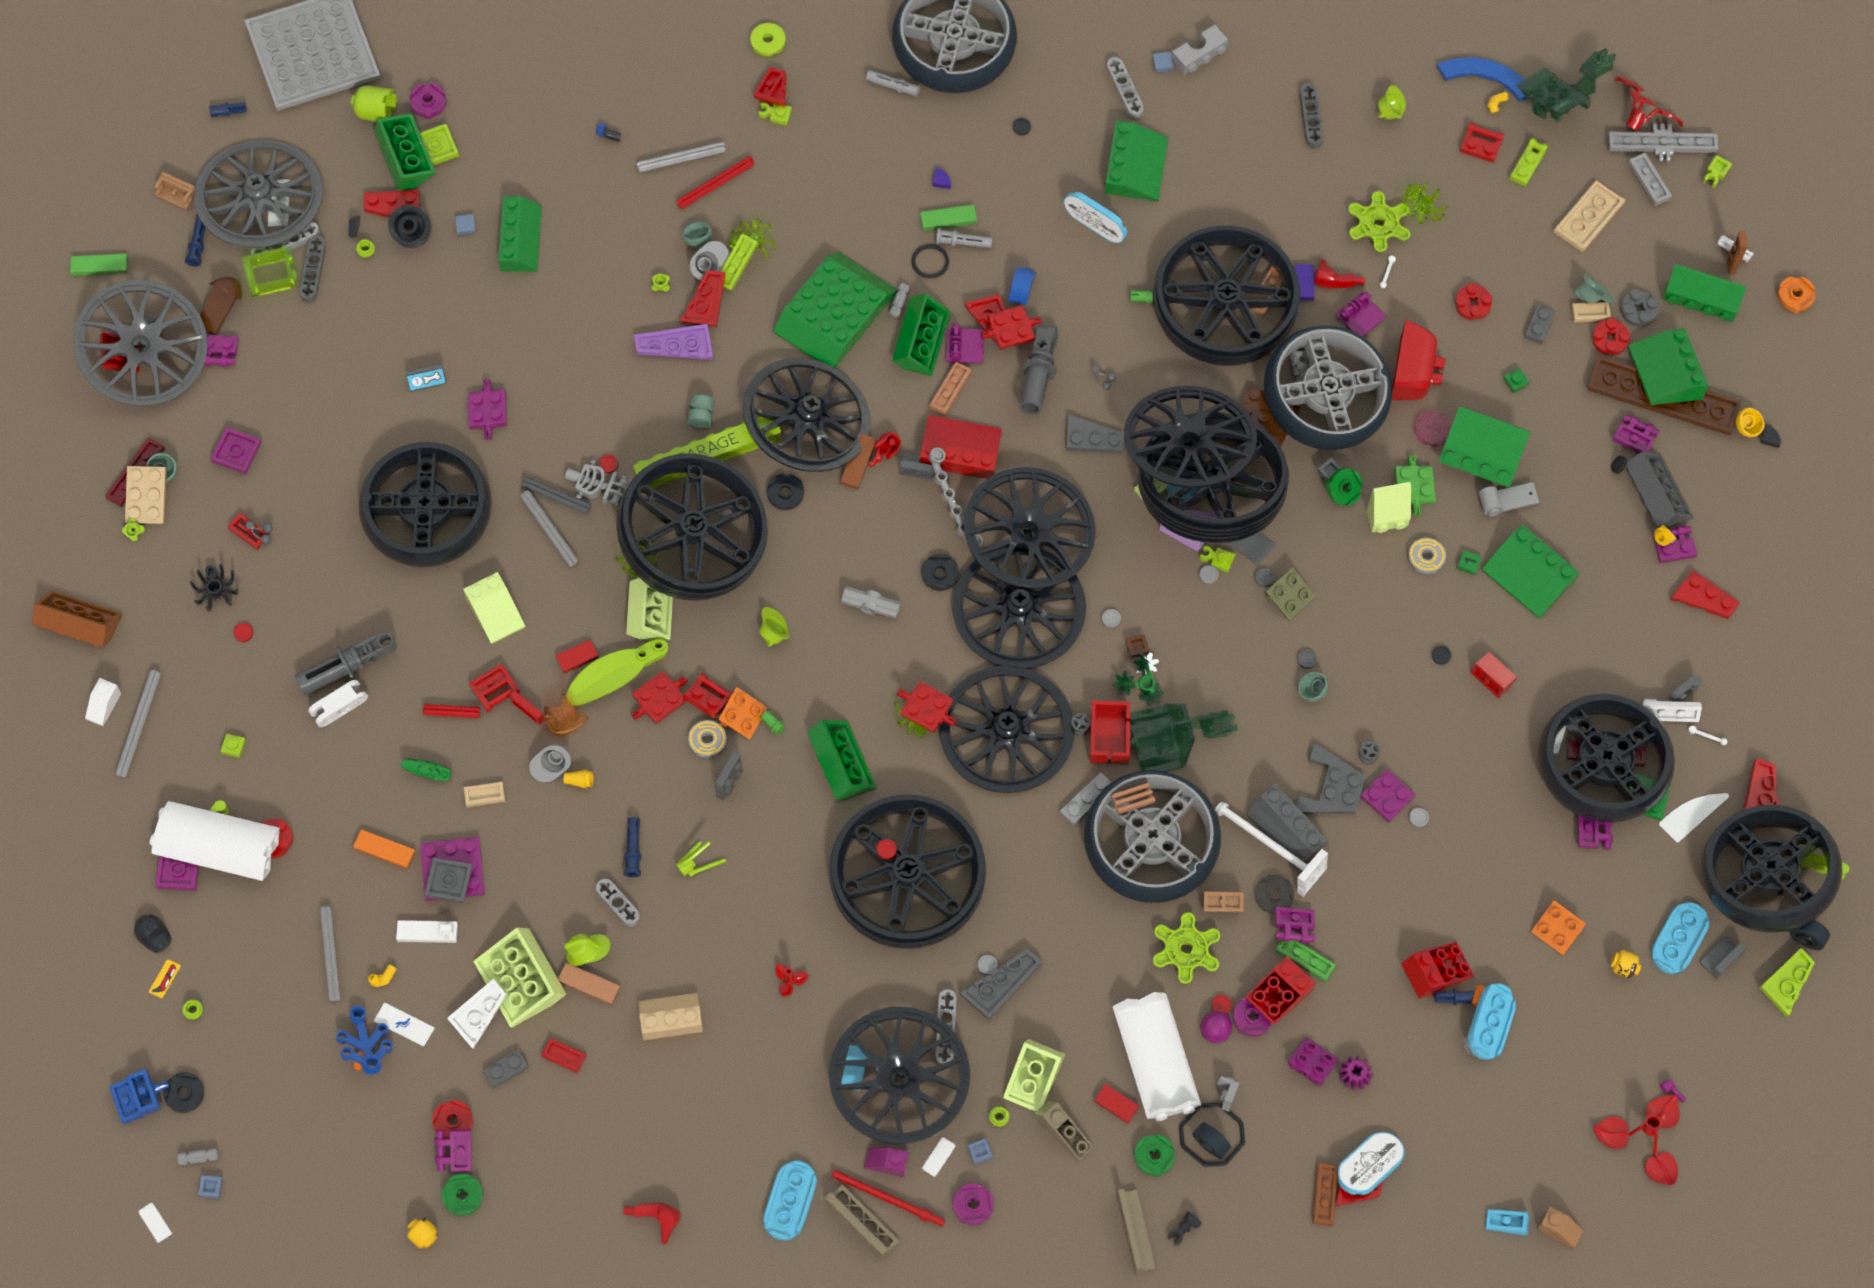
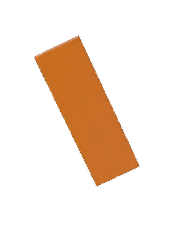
(384, 849)

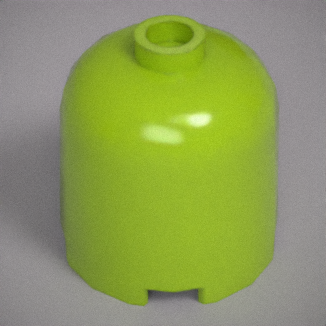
(374, 102)

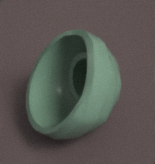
(697, 234)
(164, 460)
(1313, 686)

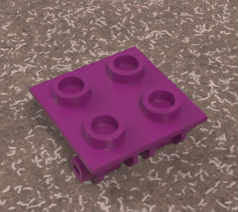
(1361, 314)
(964, 345)
(1313, 1061)

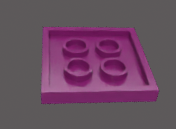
(459, 850)

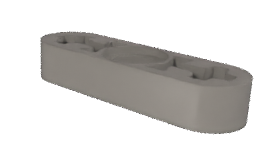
(623, 916)

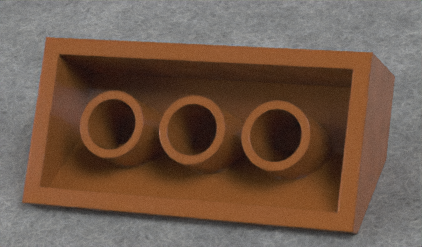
(75, 618)

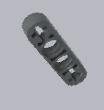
(1311, 115)
(312, 268)

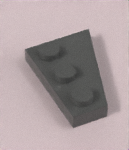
(1092, 437)

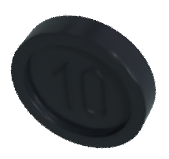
(1021, 126)
(1618, 464)
(1441, 655)

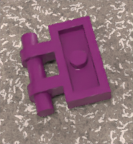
(223, 346)
(1634, 439)
(1678, 550)
(1589, 834)
(1294, 919)
(460, 1150)

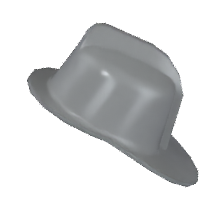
(709, 257)
(550, 763)

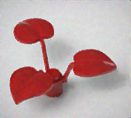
(1636, 116)
(1660, 1113)

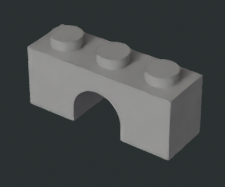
(1189, 59)

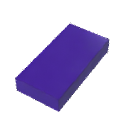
(1306, 280)

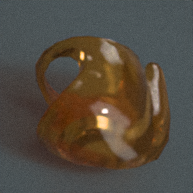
(564, 718)

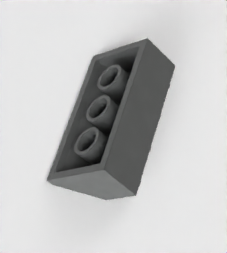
(1658, 489)
(1287, 824)

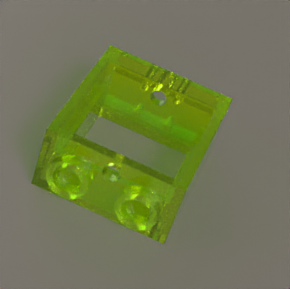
(266, 258)

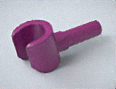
(1669, 1085)

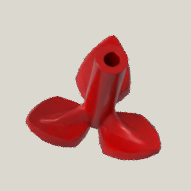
(785, 973)

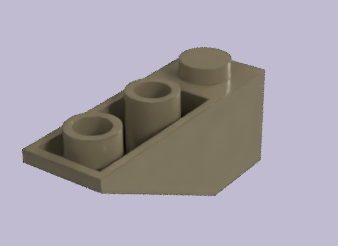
(1063, 1129)

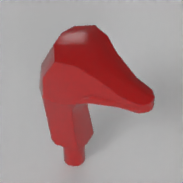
(1326, 278)
(666, 1215)

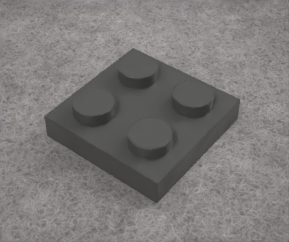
(731, 771)
(448, 880)

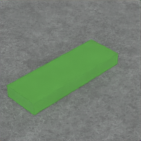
(948, 217)
(98, 264)
(1306, 959)

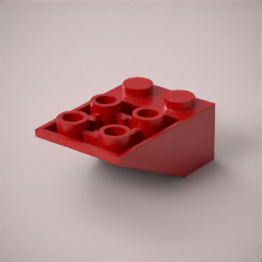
(1436, 969)
(1281, 990)

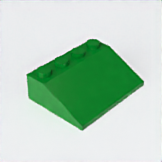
(1136, 162)
(1669, 368)
(1484, 446)
(1530, 571)

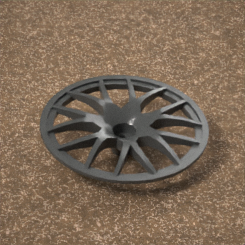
(258, 194)
(141, 334)

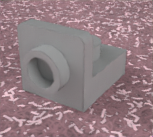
(1229, 1089)

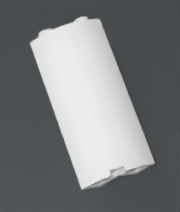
(214, 840)
(1156, 1056)

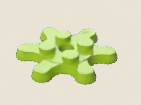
(1379, 211)
(1191, 936)

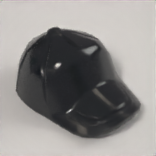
(152, 933)

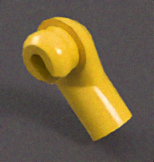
(1495, 100)
(382, 979)

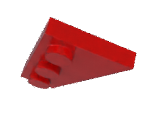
(386, 202)
(982, 307)
(1762, 785)

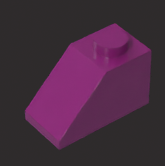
(887, 1161)

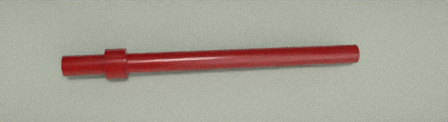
(924, 1214)

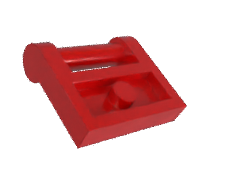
(1479, 147)
(491, 682)
(706, 700)

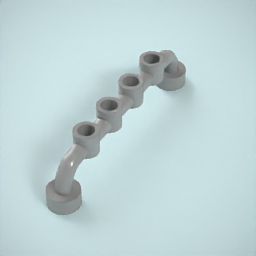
(936, 456)

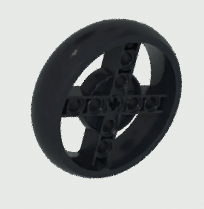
(423, 552)
(1647, 728)
(1736, 830)

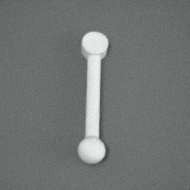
(1391, 260)
(1692, 730)

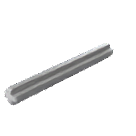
(681, 156)
(549, 528)
(330, 953)

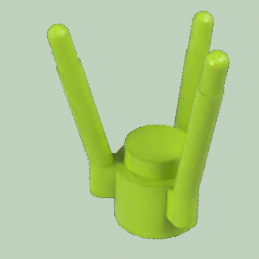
(686, 863)

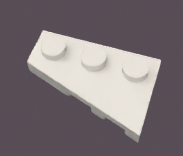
(478, 1012)

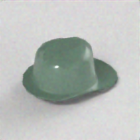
(1592, 291)

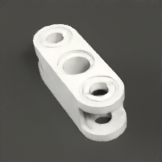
(337, 703)

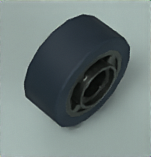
(1811, 935)
(1211, 1140)

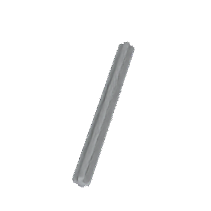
(137, 724)

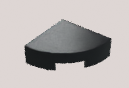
(354, 224)
(1770, 437)

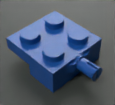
(137, 1096)

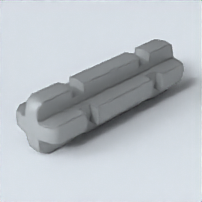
(899, 300)
(197, 1156)

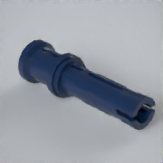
(195, 246)
(632, 855)

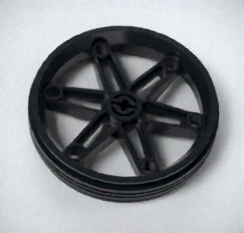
(1254, 243)
(1227, 525)
(686, 531)
(900, 878)

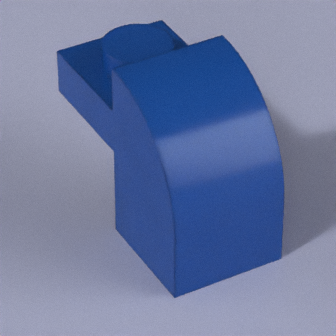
(1022, 285)

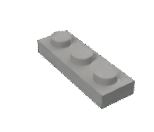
(1650, 179)
(1081, 803)

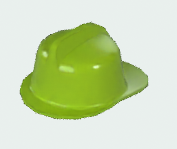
(1392, 104)
(773, 626)
(586, 949)

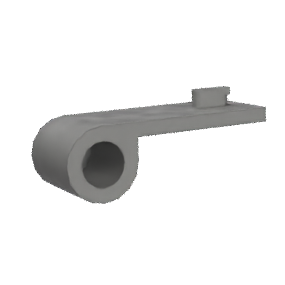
(1507, 499)

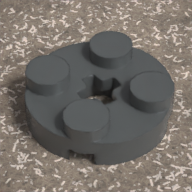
(1642, 299)

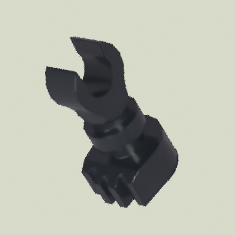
(1190, 1220)

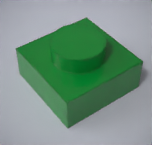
(1516, 380)

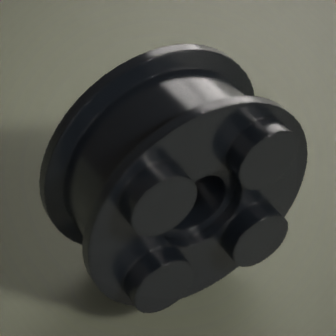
(420, 231)

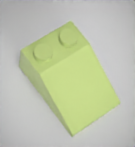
(1389, 507)
(494, 608)
(1033, 1075)

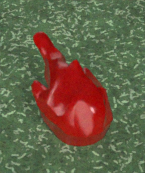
(887, 445)

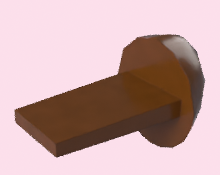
(220, 302)

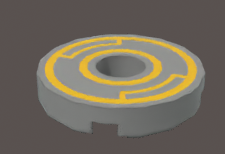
(1430, 546)
(704, 728)

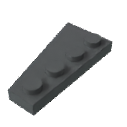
(997, 988)

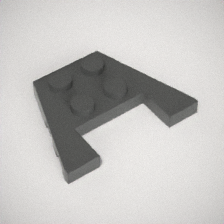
(1340, 788)

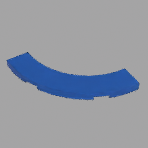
(1485, 69)

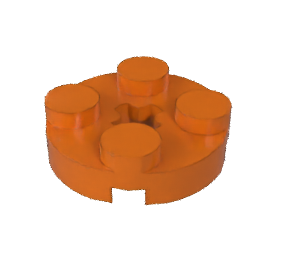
(1792, 302)

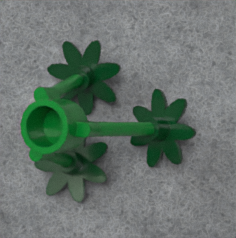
(1145, 682)

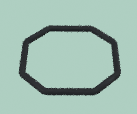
(1194, 1155)

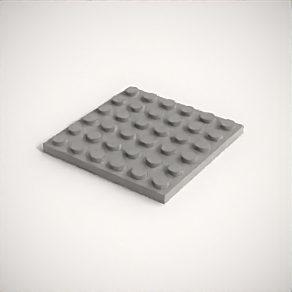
(311, 50)

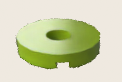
(768, 30)

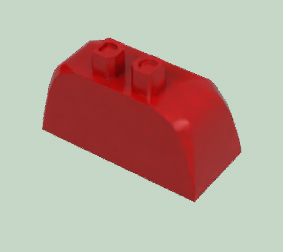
(1416, 363)

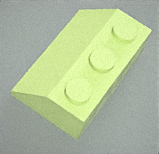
(648, 612)

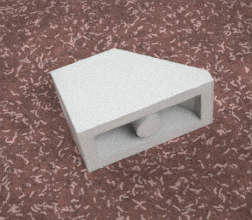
(102, 701)

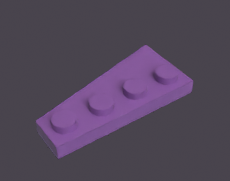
(680, 342)

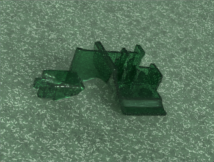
(1558, 97)
(1166, 735)

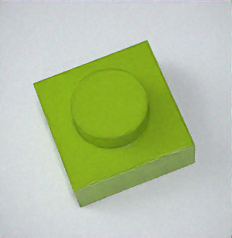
(233, 745)

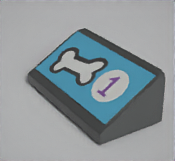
(425, 377)

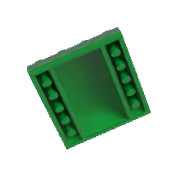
(833, 309)

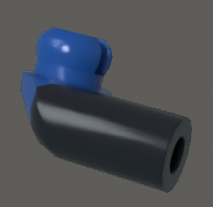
(602, 131)

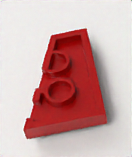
(707, 300)
(1705, 595)

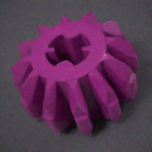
(1364, 1070)

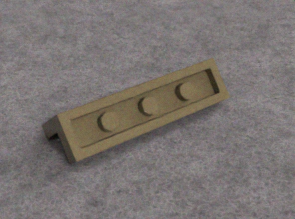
(855, 1223)
(1135, 1231)

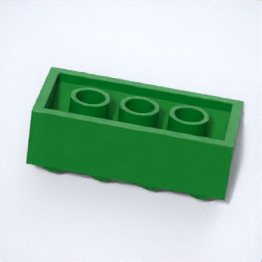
(403, 151)
(519, 234)
(1704, 293)
(921, 335)
(841, 759)

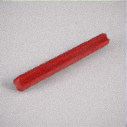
(715, 182)

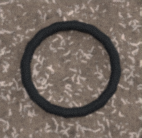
(931, 275)

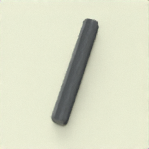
(556, 495)

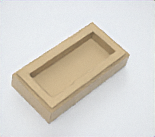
(1590, 312)
(484, 794)

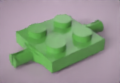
(1421, 483)

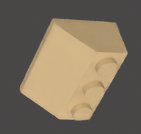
(670, 1016)

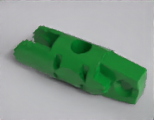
(427, 769)

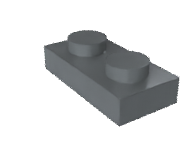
(1539, 324)
(505, 1069)

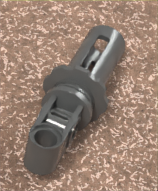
(1039, 370)
(345, 662)

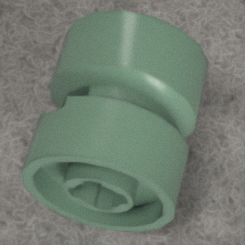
(700, 411)

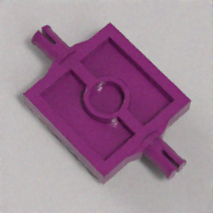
(487, 409)

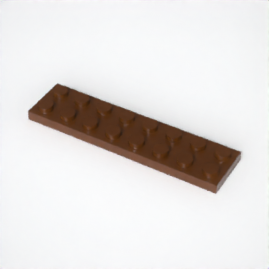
(1623, 383)

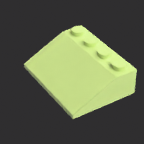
(522, 974)

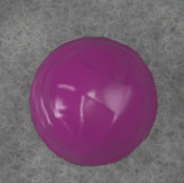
(1216, 1027)

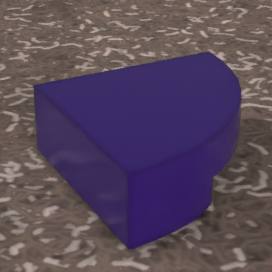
(941, 179)

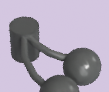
(1111, 376)
(267, 528)

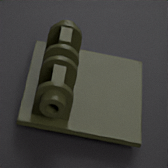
(1290, 593)

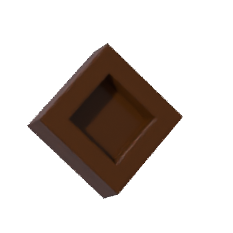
(1137, 645)

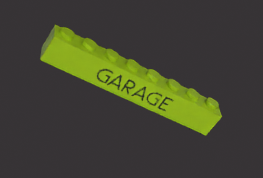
(722, 446)

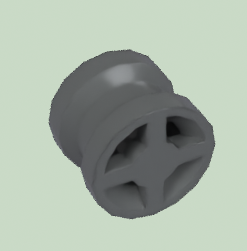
(1082, 720)
(1370, 748)

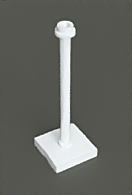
(1310, 872)

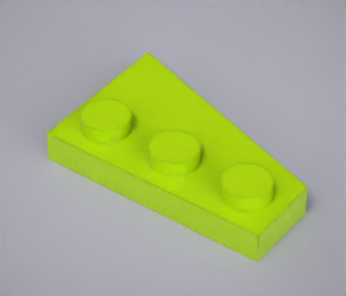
(1787, 981)

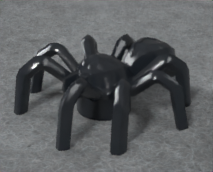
(214, 587)

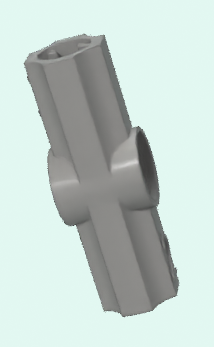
(871, 602)

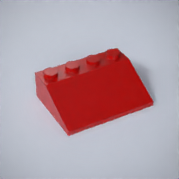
(967, 446)

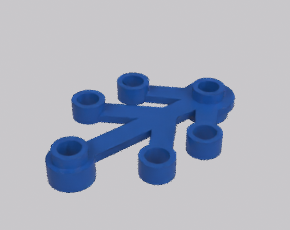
(364, 1043)

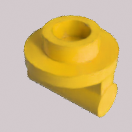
(1664, 536)

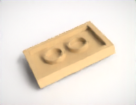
(146, 494)

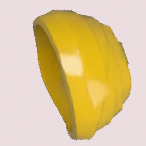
(1749, 422)

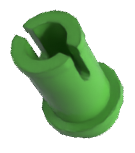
(1142, 296)
(772, 722)

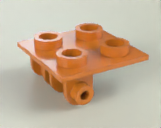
(742, 713)
(1558, 927)

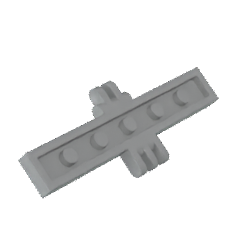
(1663, 142)

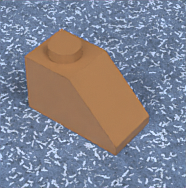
(1560, 1227)

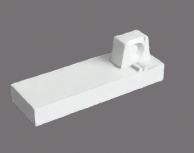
(1674, 710)
(427, 931)

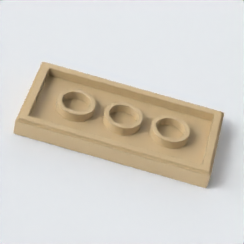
(1589, 216)

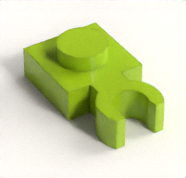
(776, 113)
(1717, 170)
(1220, 559)

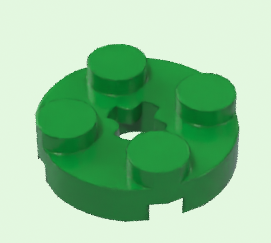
(1335, 484)
(1152, 1144)
(452, 1189)

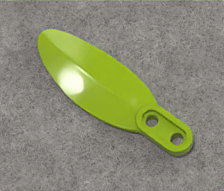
(613, 672)

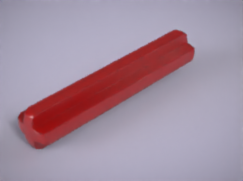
(451, 711)

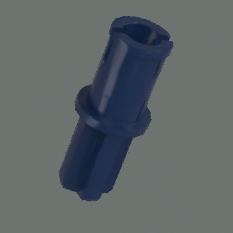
(227, 109)
(1454, 996)

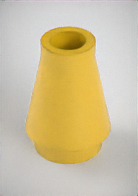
(579, 778)

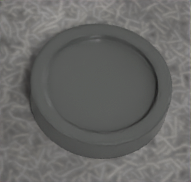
(1264, 577)
(1307, 659)

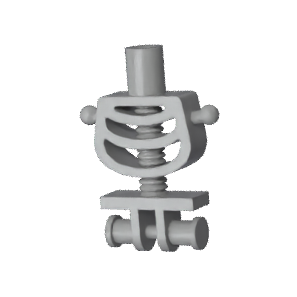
(583, 479)

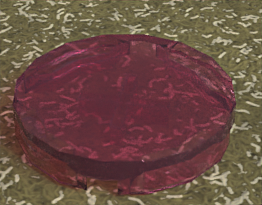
(1432, 428)

